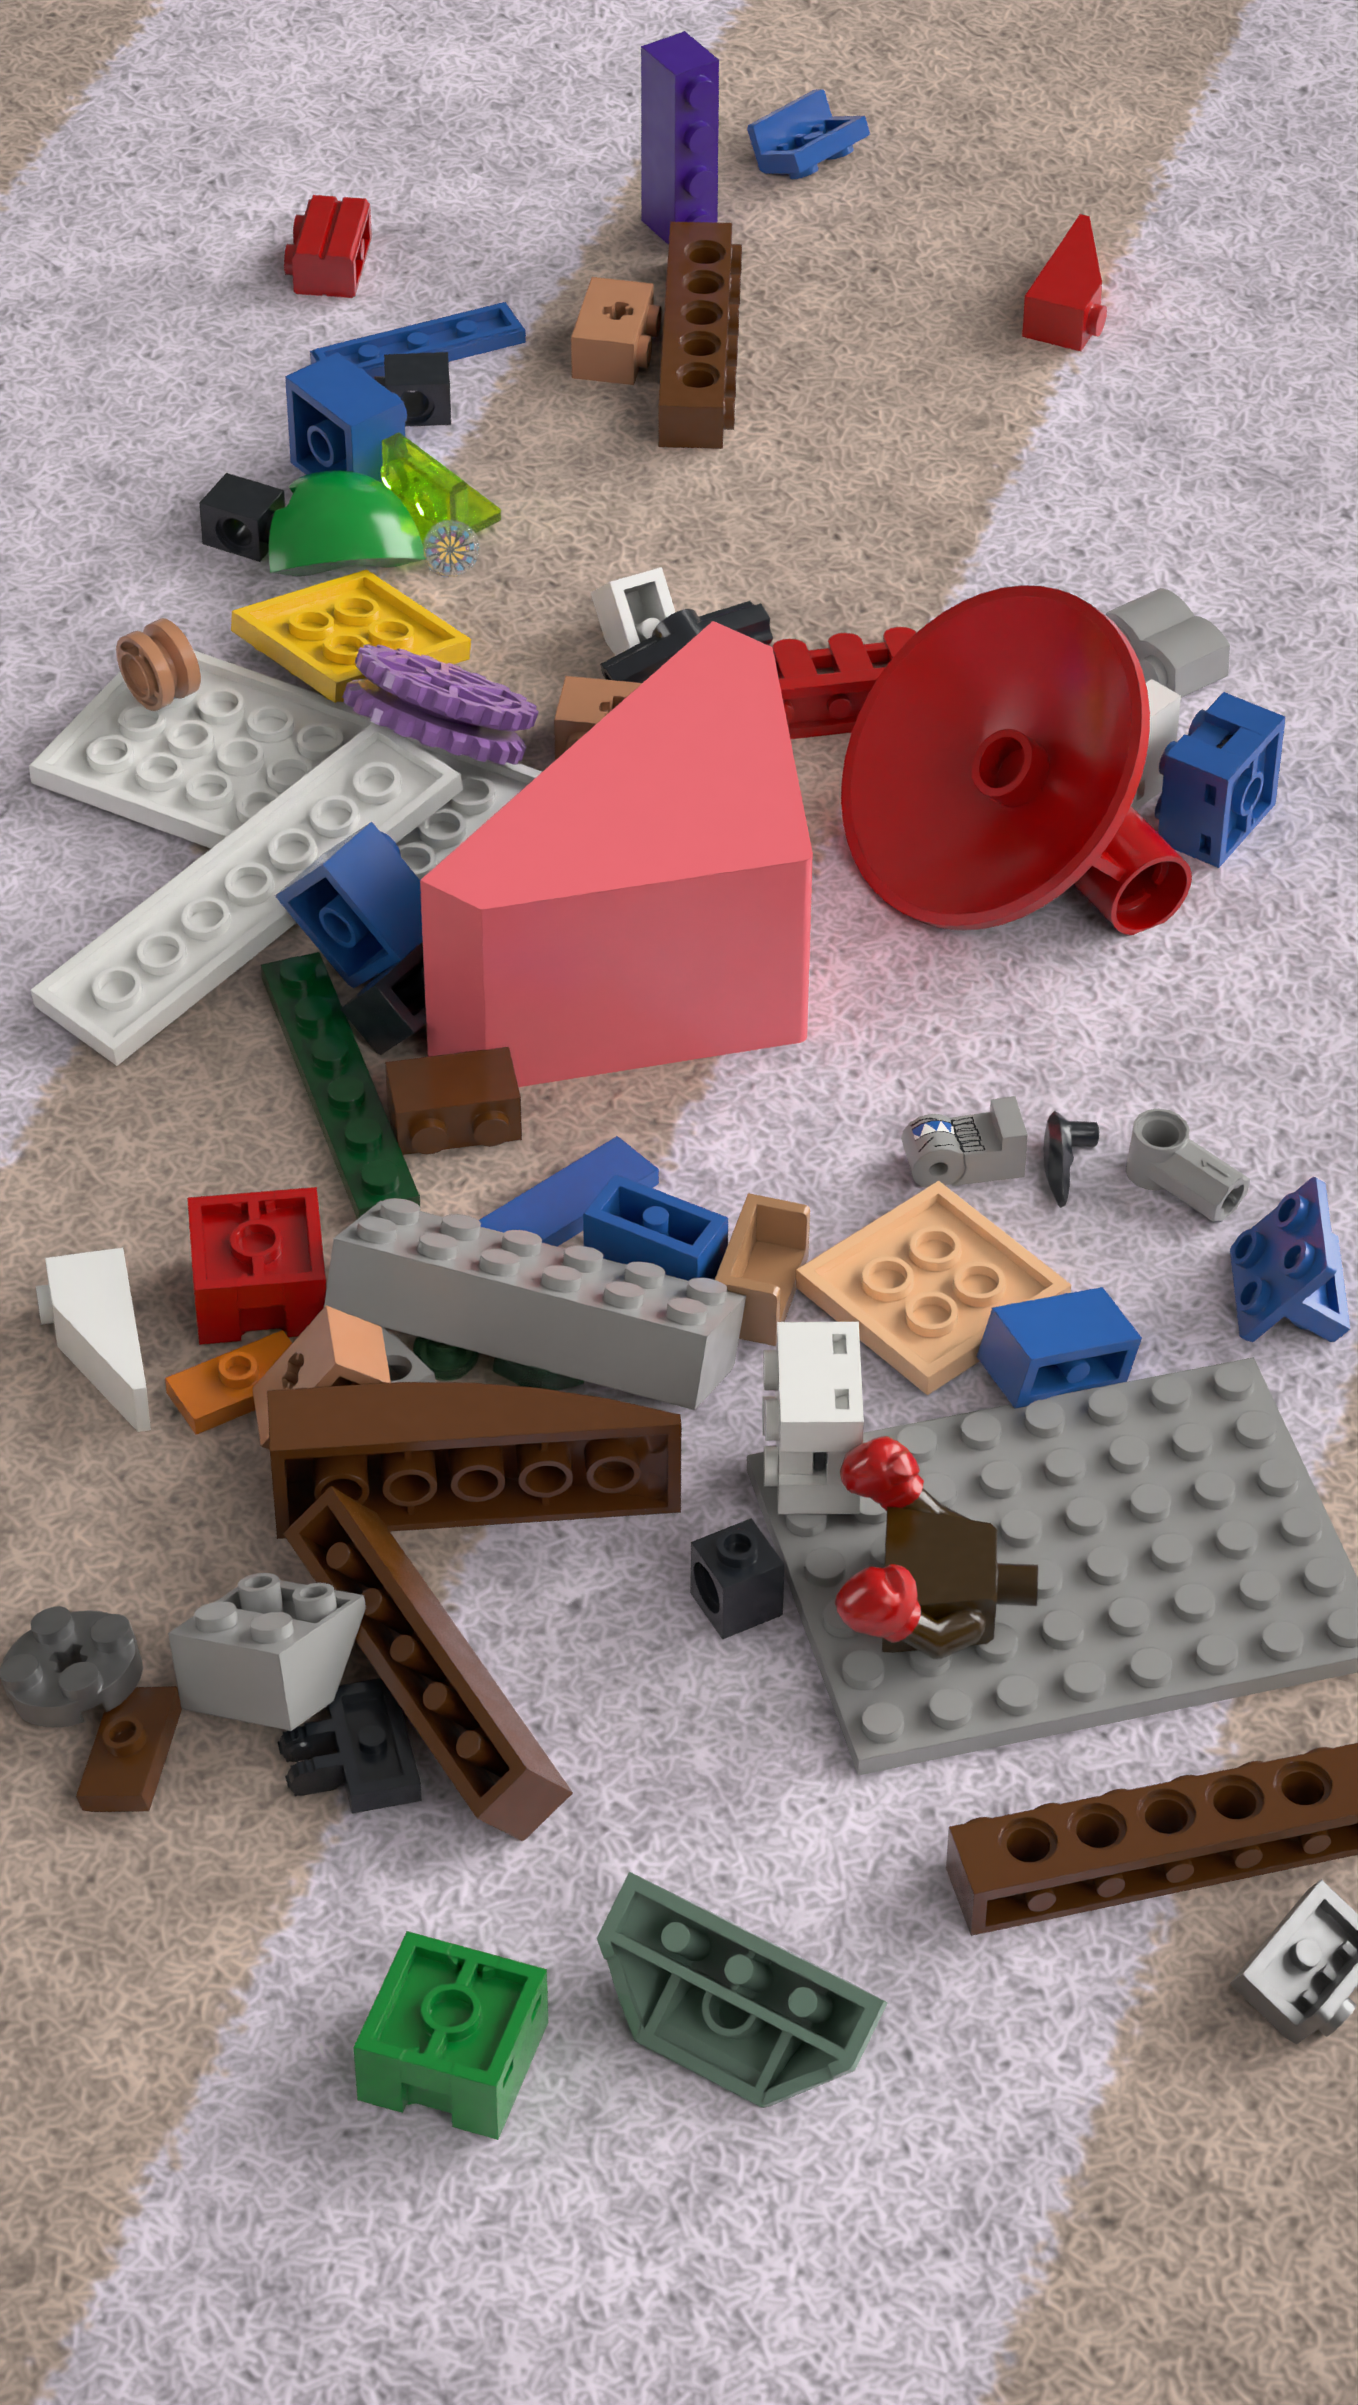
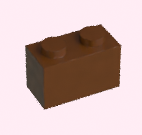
(454, 1101)

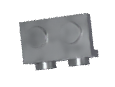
(1306, 1967)

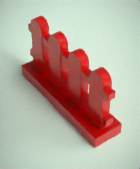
(831, 701)

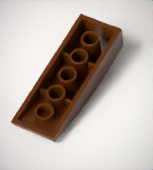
(471, 1454)

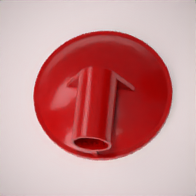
(1009, 769)

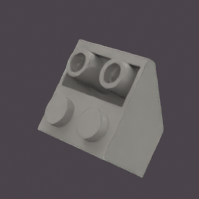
(266, 1651)

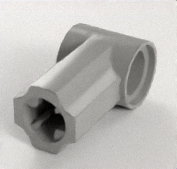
(1167, 1159)

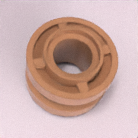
(158, 664)

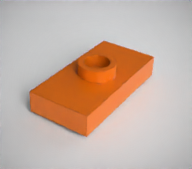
(224, 1385)

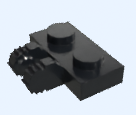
(371, 1749)

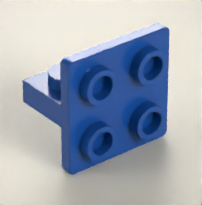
(1291, 1269)

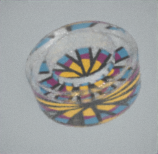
(450, 548)

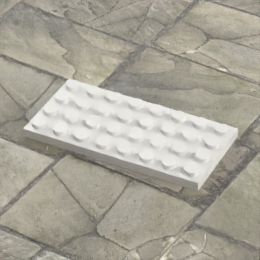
(231, 752)

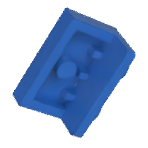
(803, 135)

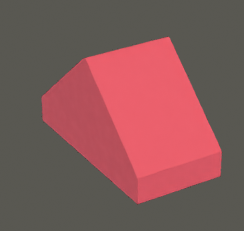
(637, 887)

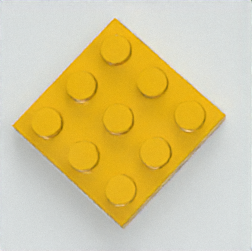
(324, 625)

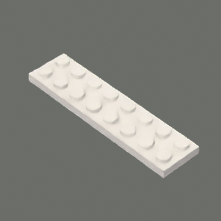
(225, 902)

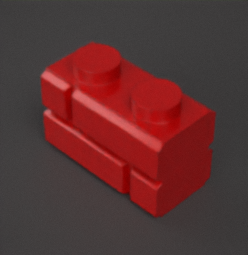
(329, 246)

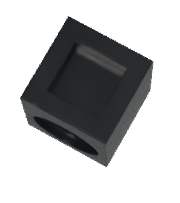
(430, 380)
(239, 516)
(737, 1578)

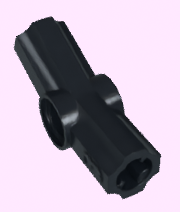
(676, 631)

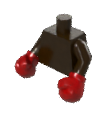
(937, 1568)

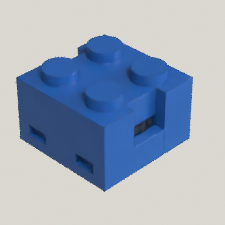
(1220, 778)

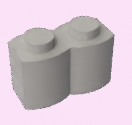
(1173, 643)

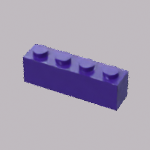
(678, 133)

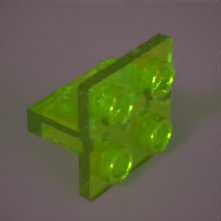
(431, 489)

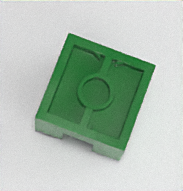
(452, 2033)

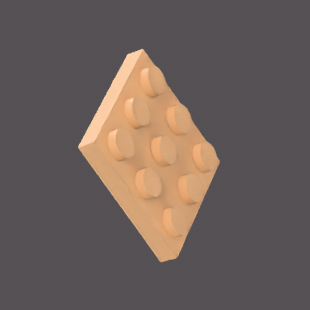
(926, 1284)

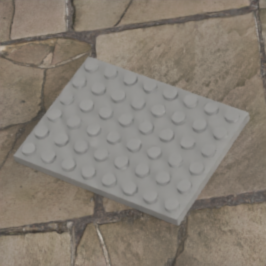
(1167, 1552)

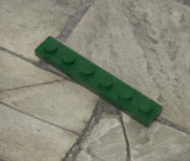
(338, 1082)

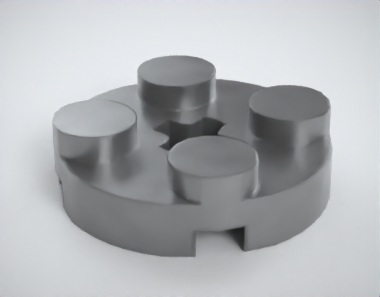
(91, 1651)

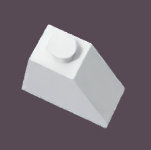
(632, 608)

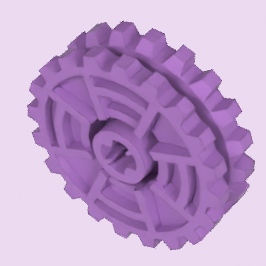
(440, 704)

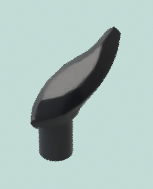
(1058, 1154)

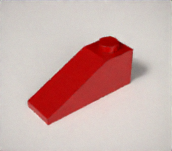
(1066, 296)

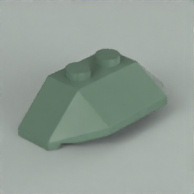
(730, 1998)

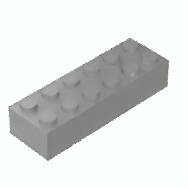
(536, 1302)

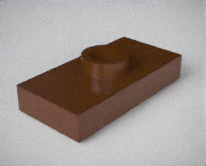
(130, 1752)

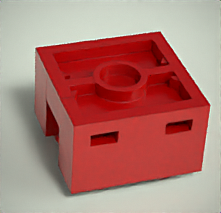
(256, 1262)

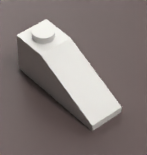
(97, 1326)

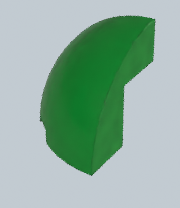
(339, 523)

